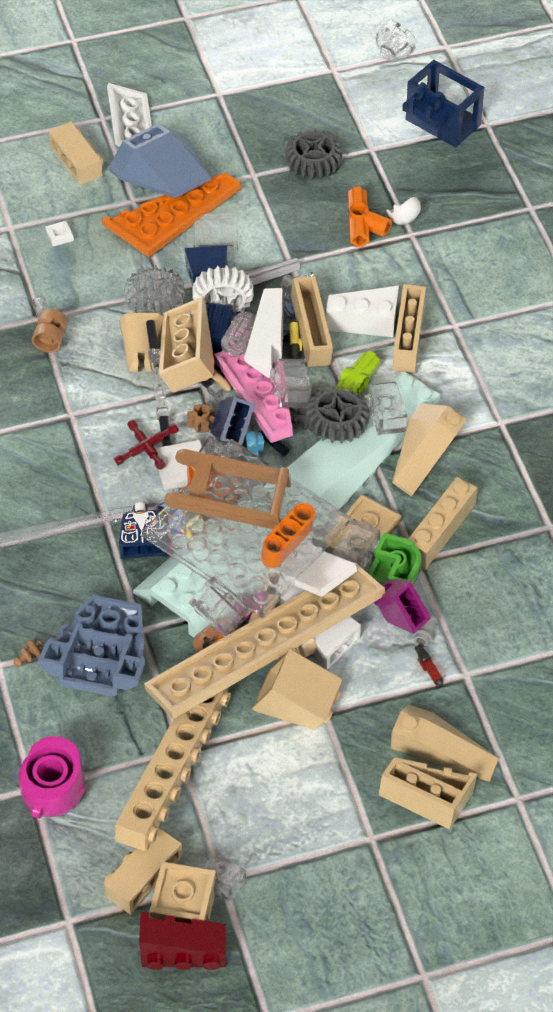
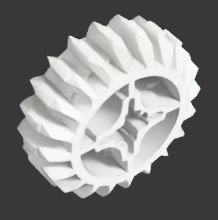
(224, 287)

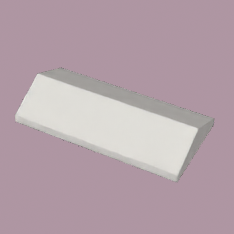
(128, 112)

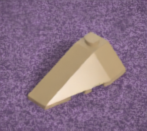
(436, 741)

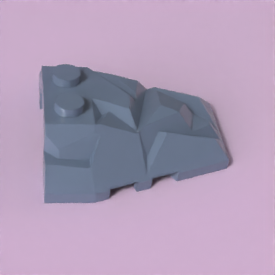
(98, 648)

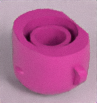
(49, 760)

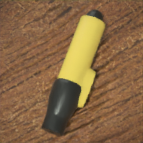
(295, 342)

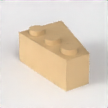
(427, 791)

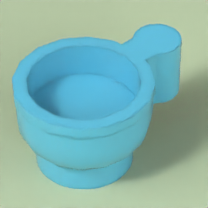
(253, 442)

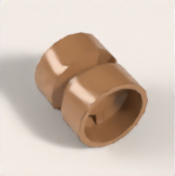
(49, 330)

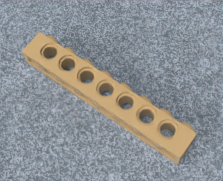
(166, 772)

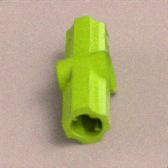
(358, 375)

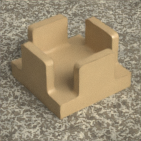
(183, 893)

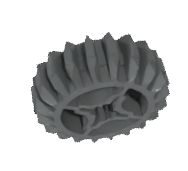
(313, 154)
(337, 415)

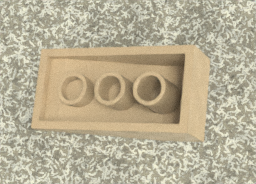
(186, 346)

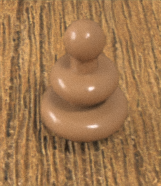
(33, 649)

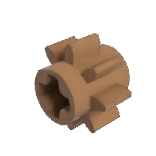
(201, 418)

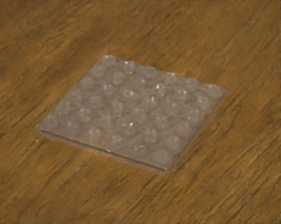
(234, 548)

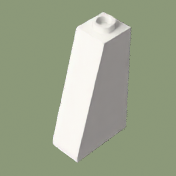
(333, 641)

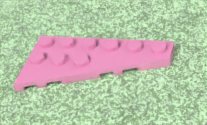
(257, 389)

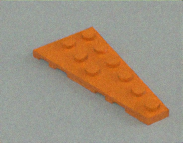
(167, 217)

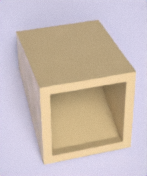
(298, 692)

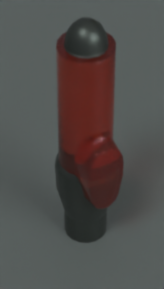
(427, 664)

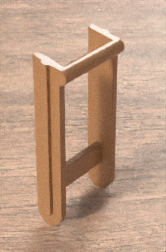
(204, 464)

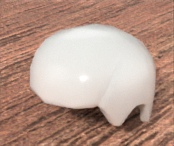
(406, 212)

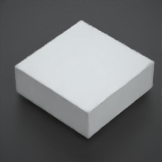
(59, 233)

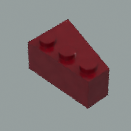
(181, 944)

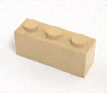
(76, 153)
(140, 871)

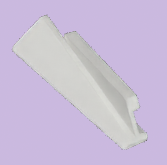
(267, 332)

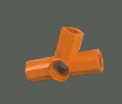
(363, 220)

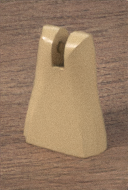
(136, 338)

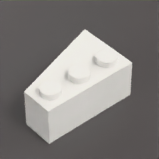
(364, 311)

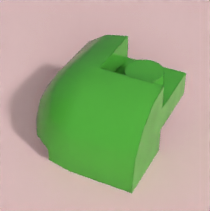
(395, 560)

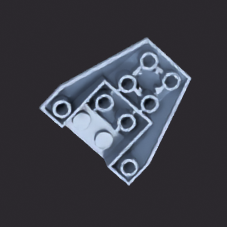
(160, 162)

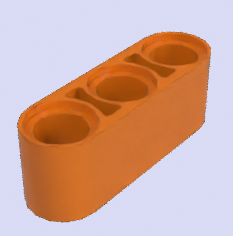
(279, 538)

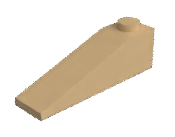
(426, 439)

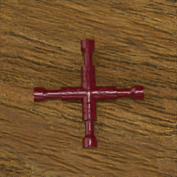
(146, 444)

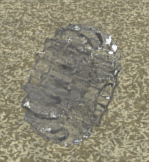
(154, 290)

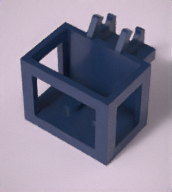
(435, 113)

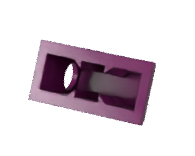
(402, 606)

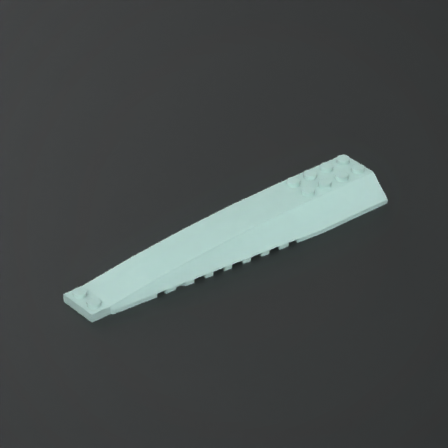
(326, 469)

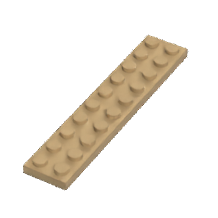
(260, 643)

